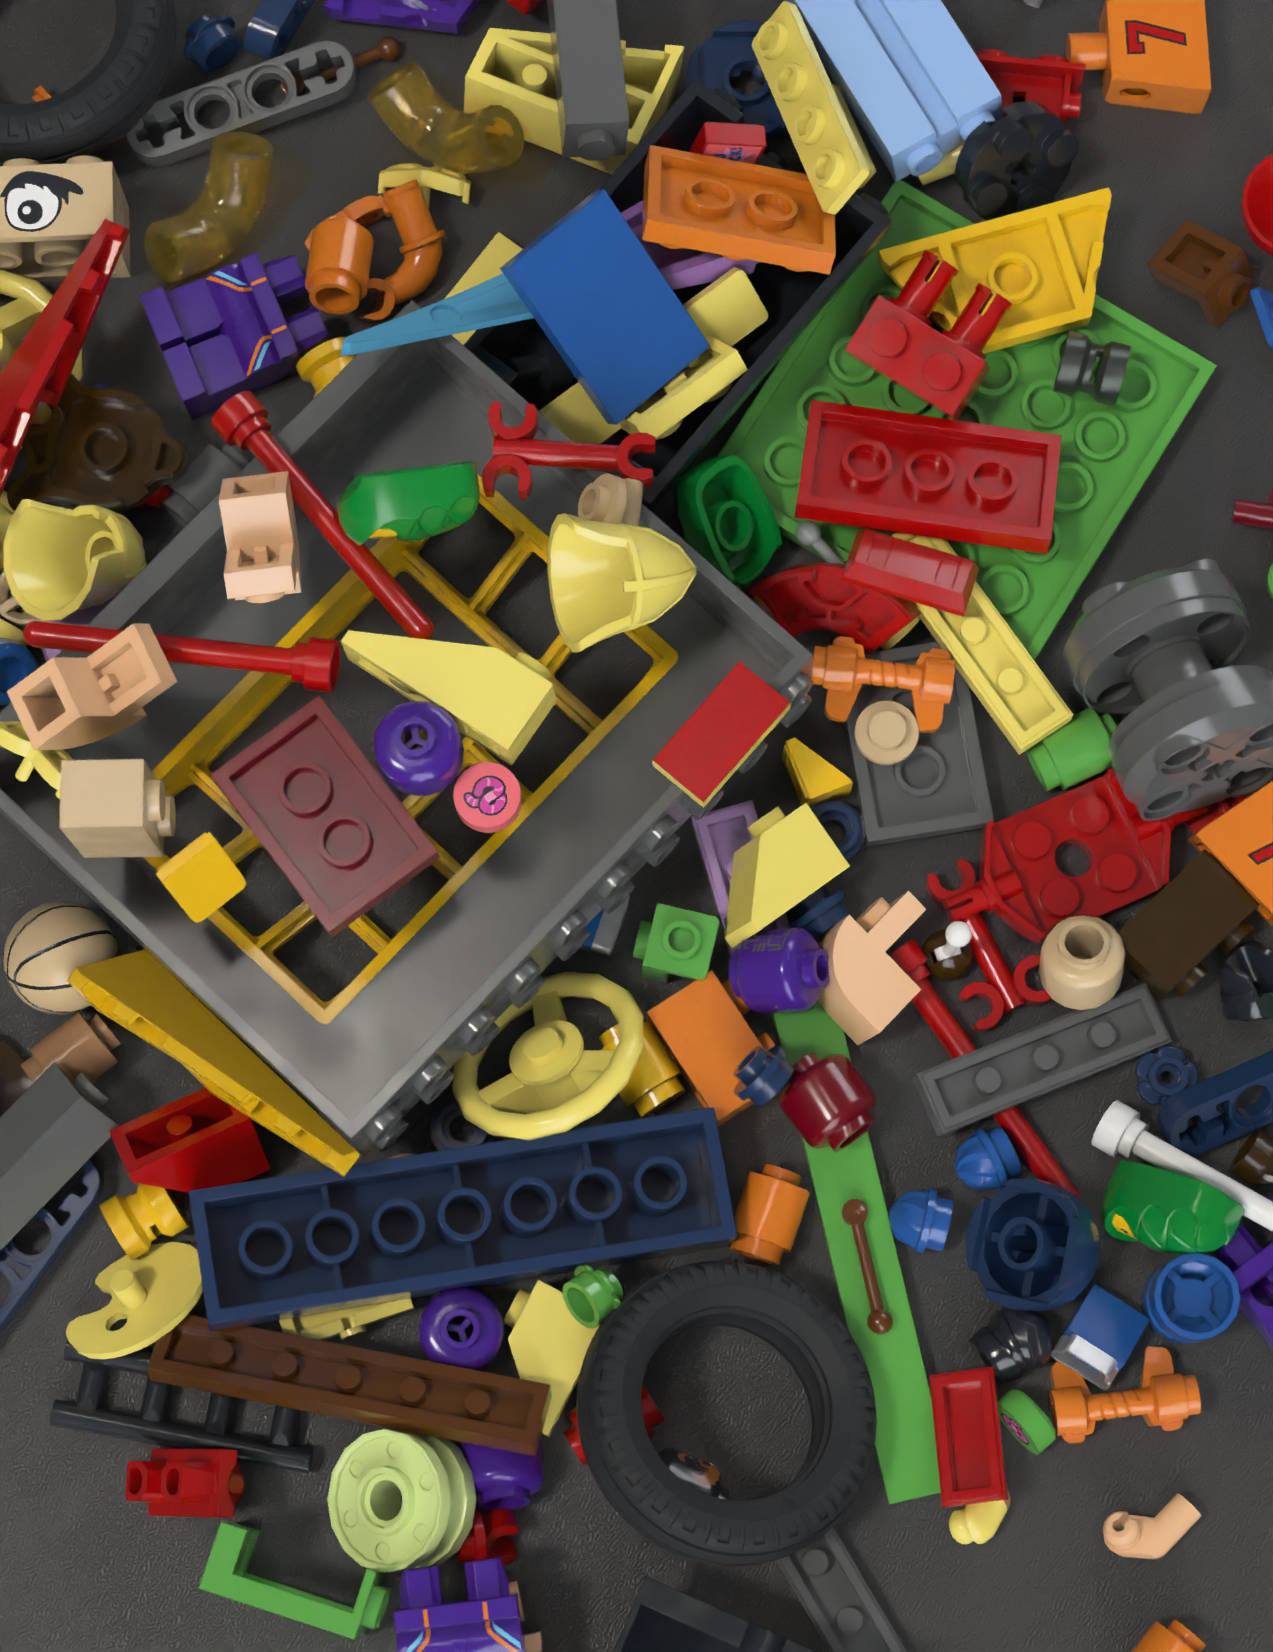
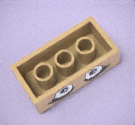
(54, 214)

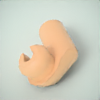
(1149, 1536)

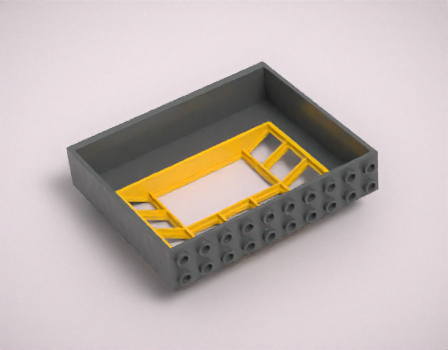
(531, 884)

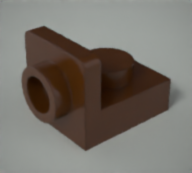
(1205, 270)

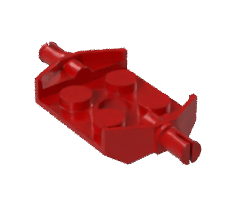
(1019, 867)

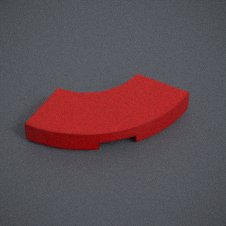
(817, 599)

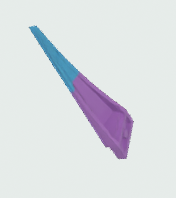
(498, 303)

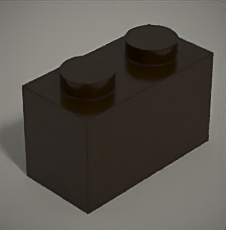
(1184, 925)

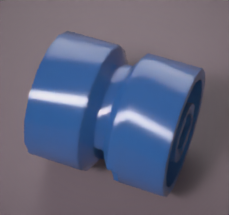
(1190, 1299)

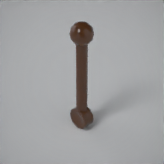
(387, 49)
(854, 1214)

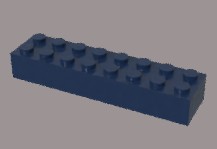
(461, 1218)

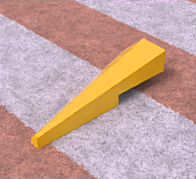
(164, 1013)

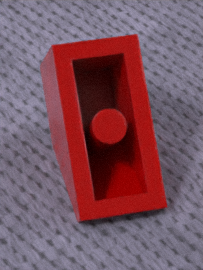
(191, 1145)

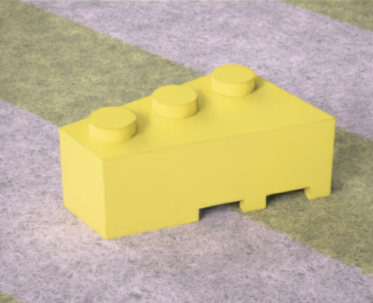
(518, 74)

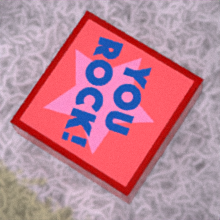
(731, 141)

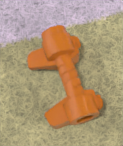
(844, 669)
(1160, 1399)

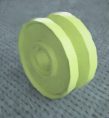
(368, 1506)

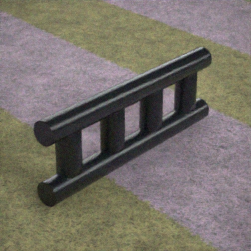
(153, 1429)

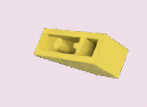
(484, 690)

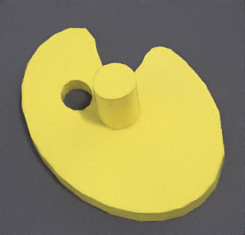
(148, 1292)

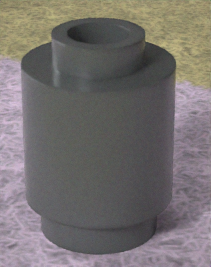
(202, 482)

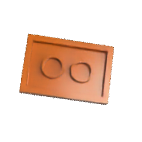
(735, 211)

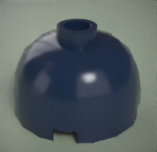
(1032, 1245)

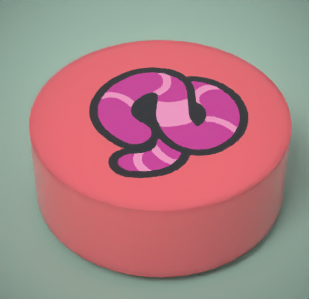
(487, 797)

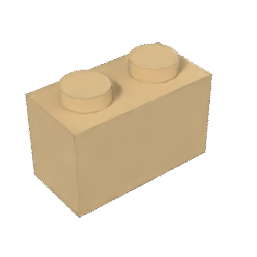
(115, 808)

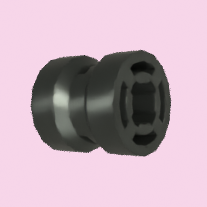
(1077, 365)

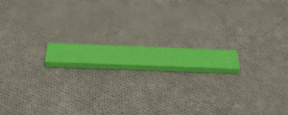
(894, 1361)

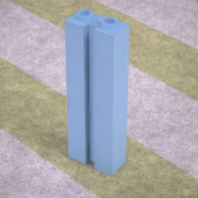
(903, 76)

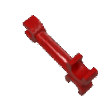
(517, 449)
(1004, 990)

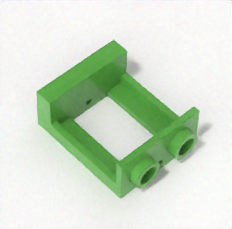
(228, 1577)

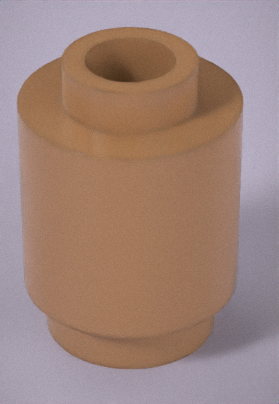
(76, 1048)

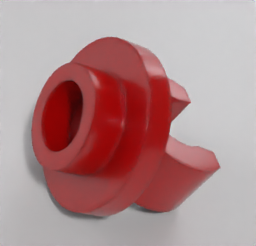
(484, 1539)

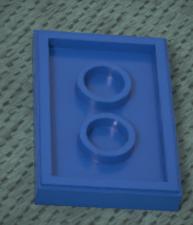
(605, 307)

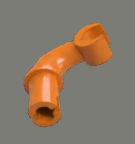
(421, 251)

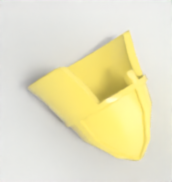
(69, 557)
(611, 578)

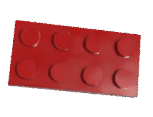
(929, 476)

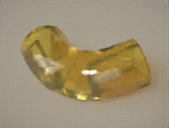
(440, 132)
(221, 214)

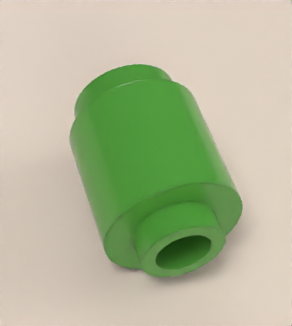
(1073, 751)

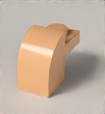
(260, 537)
(92, 697)
(864, 981)

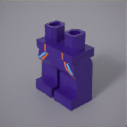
(230, 330)
(478, 1624)

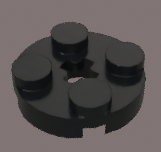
(1025, 132)

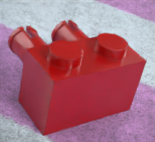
(929, 364)

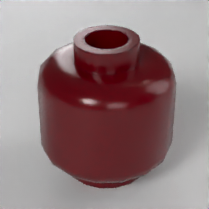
(828, 1101)

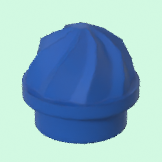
(987, 1160)
(921, 1220)

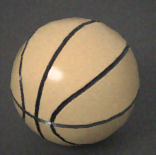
(48, 948)

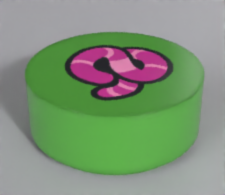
(1026, 1421)

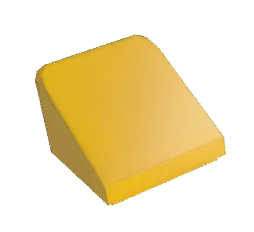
(813, 776)
(201, 877)

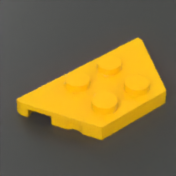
(1033, 258)

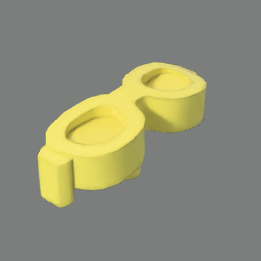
(427, 178)
(44, 761)

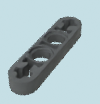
(238, 93)

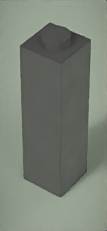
(589, 78)
(47, 1141)

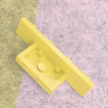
(812, 109)
(724, 315)

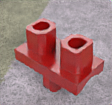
(187, 1482)

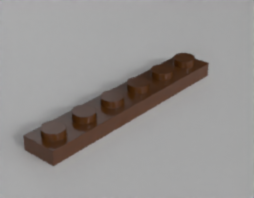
(354, 1384)

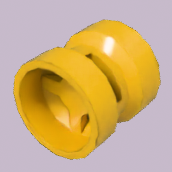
(142, 1217)

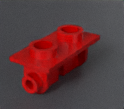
(1042, 80)

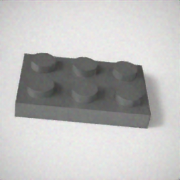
(941, 781)

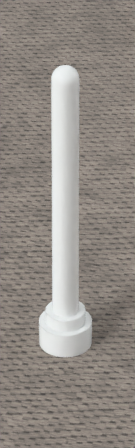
(1125, 1134)

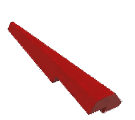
(52, 345)

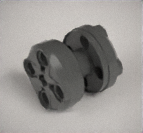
(1166, 659)

